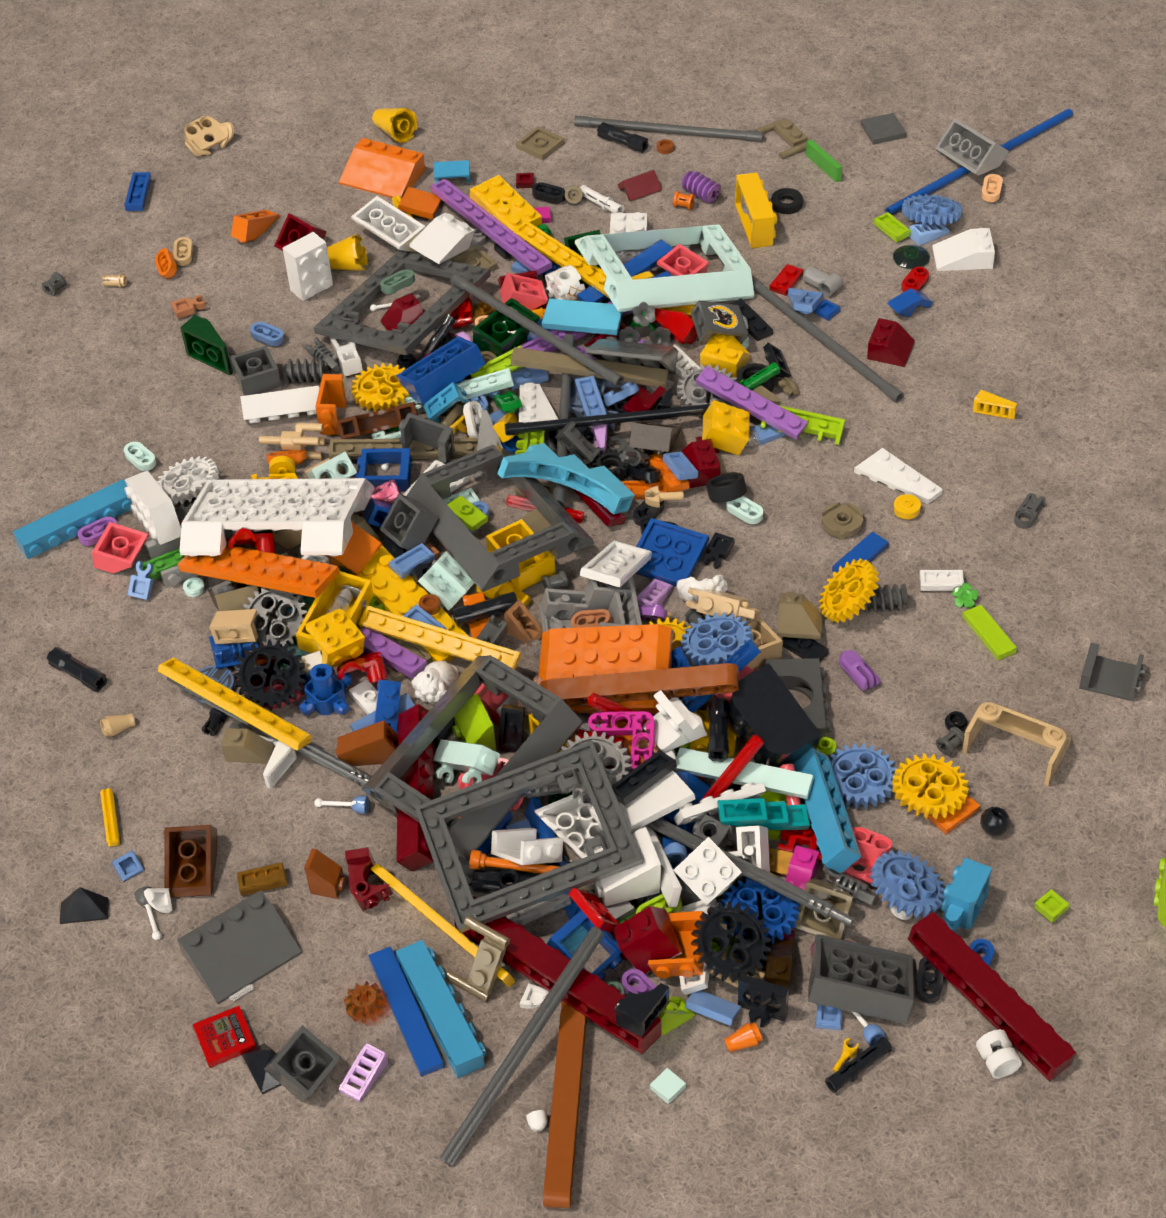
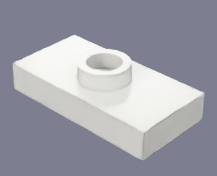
(940, 580)
(365, 696)

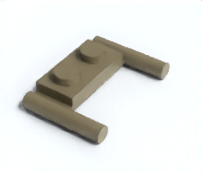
(790, 134)
(486, 962)

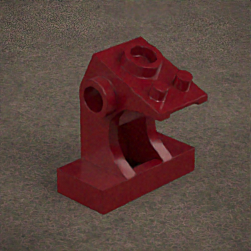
(359, 868)

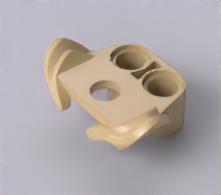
(204, 128)

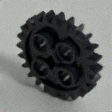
(250, 670)
(711, 931)

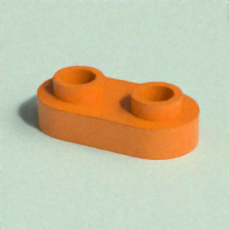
(166, 263)
(297, 455)

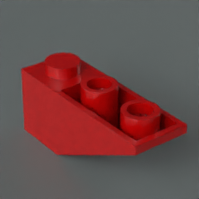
(678, 323)

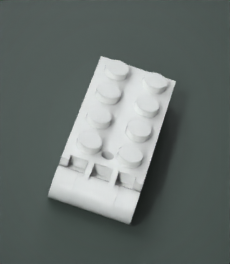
(628, 222)

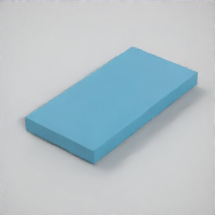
(582, 317)

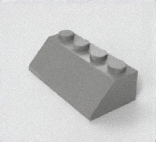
(971, 148)

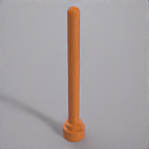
(480, 860)

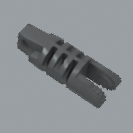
(325, 354)
(852, 886)

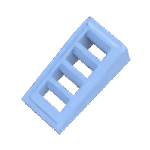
(923, 233)

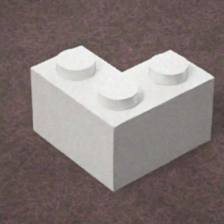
(753, 846)

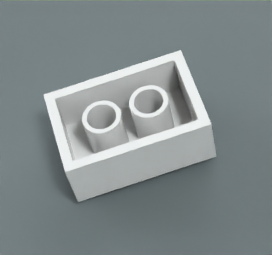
(308, 266)

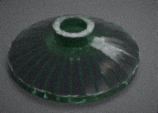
(911, 256)

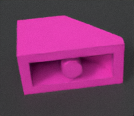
(802, 866)

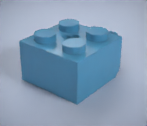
(966, 894)

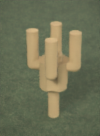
(297, 439)

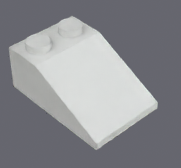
(443, 238)
(965, 251)

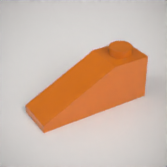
(252, 224)

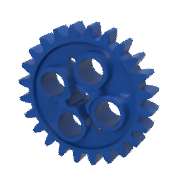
(777, 910)

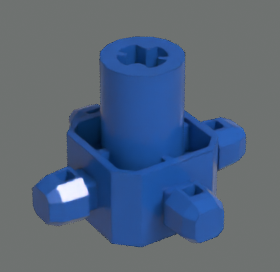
(325, 692)

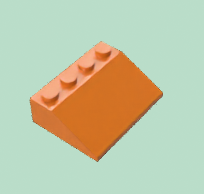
(382, 168)

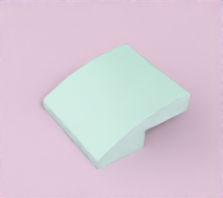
(446, 581)

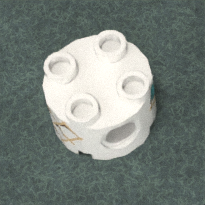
(564, 284)

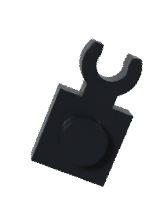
(718, 548)

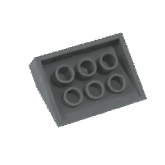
(634, 353)
(239, 946)
(861, 979)

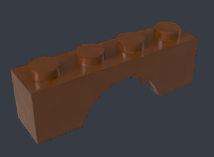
(375, 421)

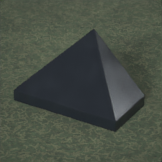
(84, 907)
(256, 1061)

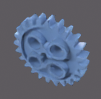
(932, 209)
(715, 639)
(863, 775)
(907, 884)

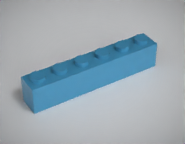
(67, 521)
(828, 813)
(440, 1008)

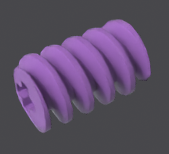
(701, 186)

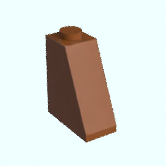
(367, 745)

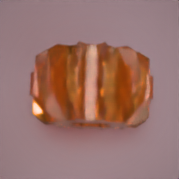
(365, 1002)

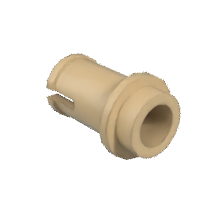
(115, 280)

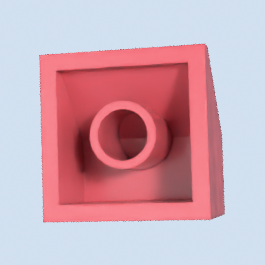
(683, 262)
(524, 290)
(118, 548)

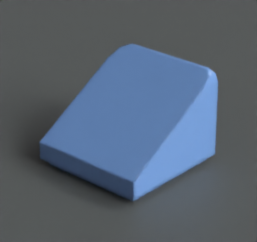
(127, 866)

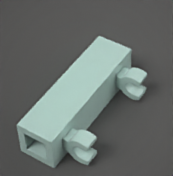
(464, 757)

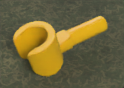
(847, 1052)

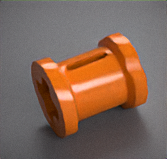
(679, 197)

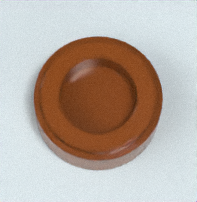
(665, 146)
(430, 603)

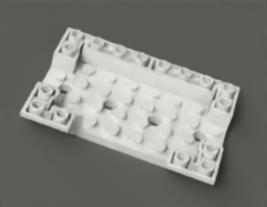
(314, 505)

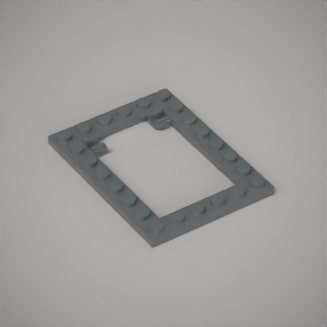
(343, 319)
(588, 772)

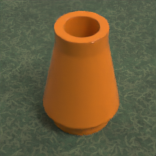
(744, 1037)

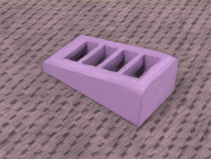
(600, 436)
(660, 595)
(371, 1076)

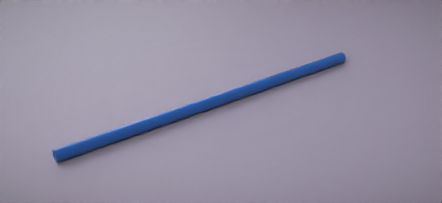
(963, 171)

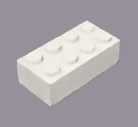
(153, 507)

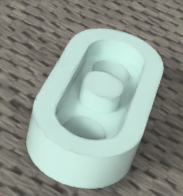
(139, 456)
(746, 511)

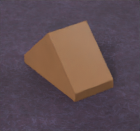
(522, 623)

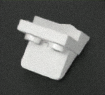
(675, 723)

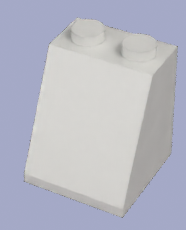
(636, 881)

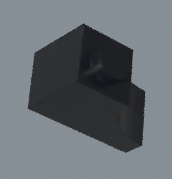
(641, 1010)

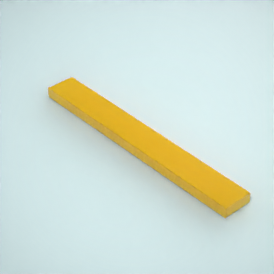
(562, 255)
(434, 637)
(235, 703)
(435, 918)

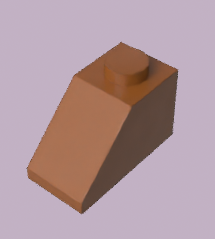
(324, 875)

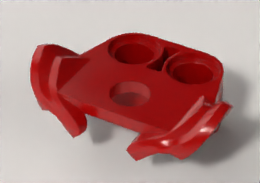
(261, 542)
(371, 663)

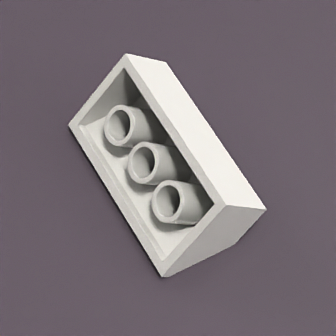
(389, 223)
(279, 403)

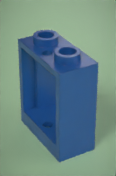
(387, 455)
(608, 942)

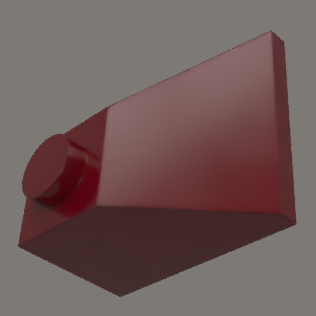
(404, 309)

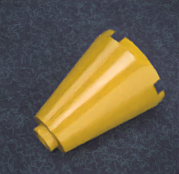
(396, 123)
(348, 254)

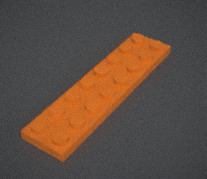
(264, 570)

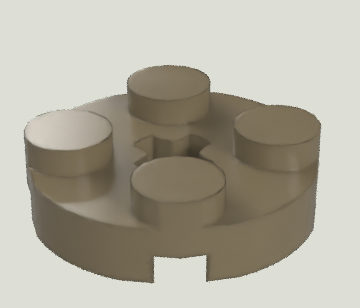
(846, 528)

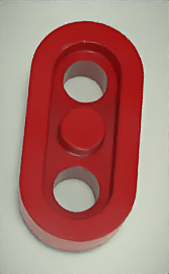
(915, 279)

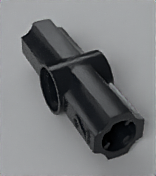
(493, 881)

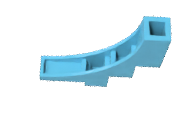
(569, 471)

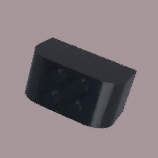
(769, 710)

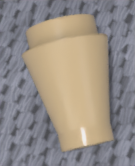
(115, 724)

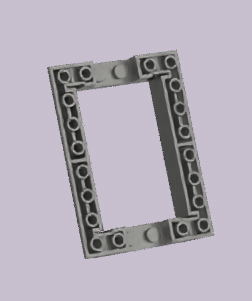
(501, 565)
(472, 829)

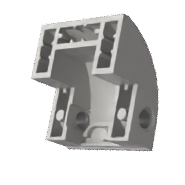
(560, 605)

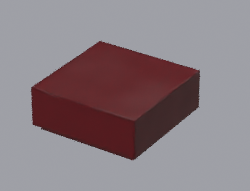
(524, 180)

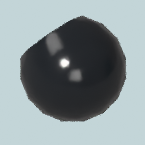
(995, 821)

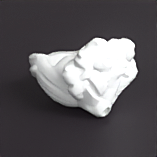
(716, 583)
(434, 681)

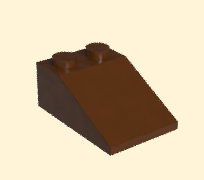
(190, 860)

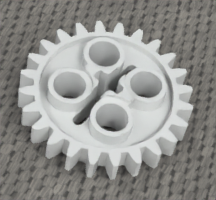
(188, 478)

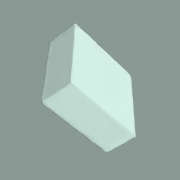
(667, 1086)

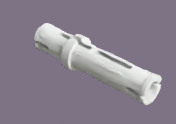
(606, 203)

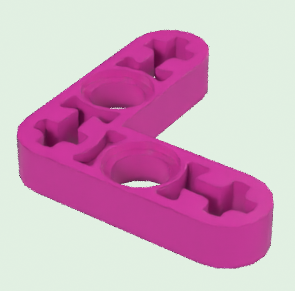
(633, 728)

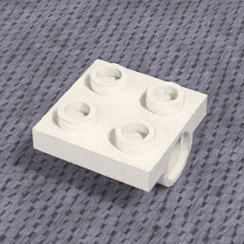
(708, 871)

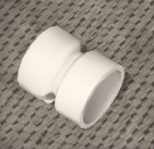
(998, 1053)

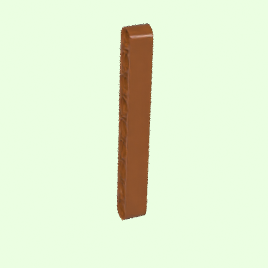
(645, 684)
(565, 1109)

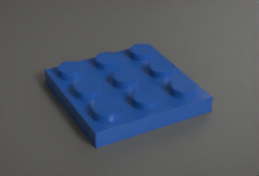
(673, 551)

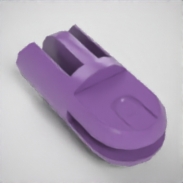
(858, 670)

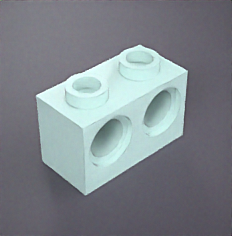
(330, 469)

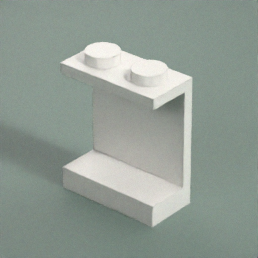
(524, 848)

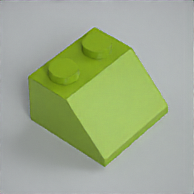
(474, 724)

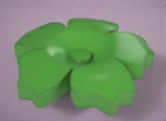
(965, 596)

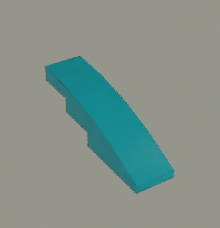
(761, 813)

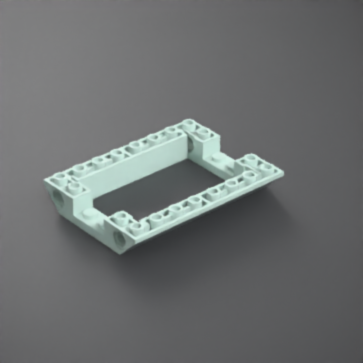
(625, 293)

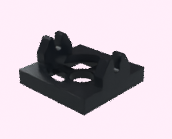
(766, 994)

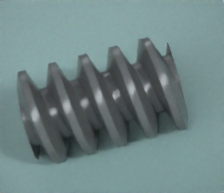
(304, 371)
(888, 598)

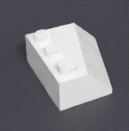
(572, 822)

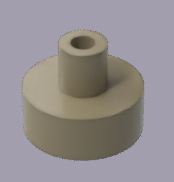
(569, 194)

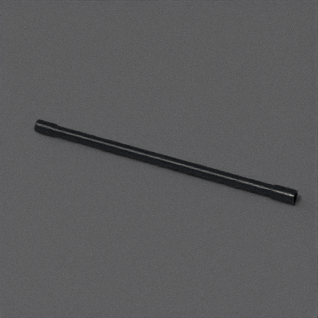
(521, 427)

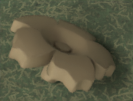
(789, 386)

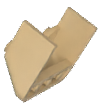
(1023, 726)

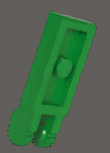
(507, 402)

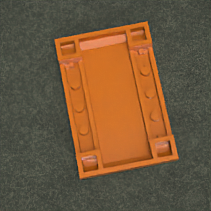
(606, 651)

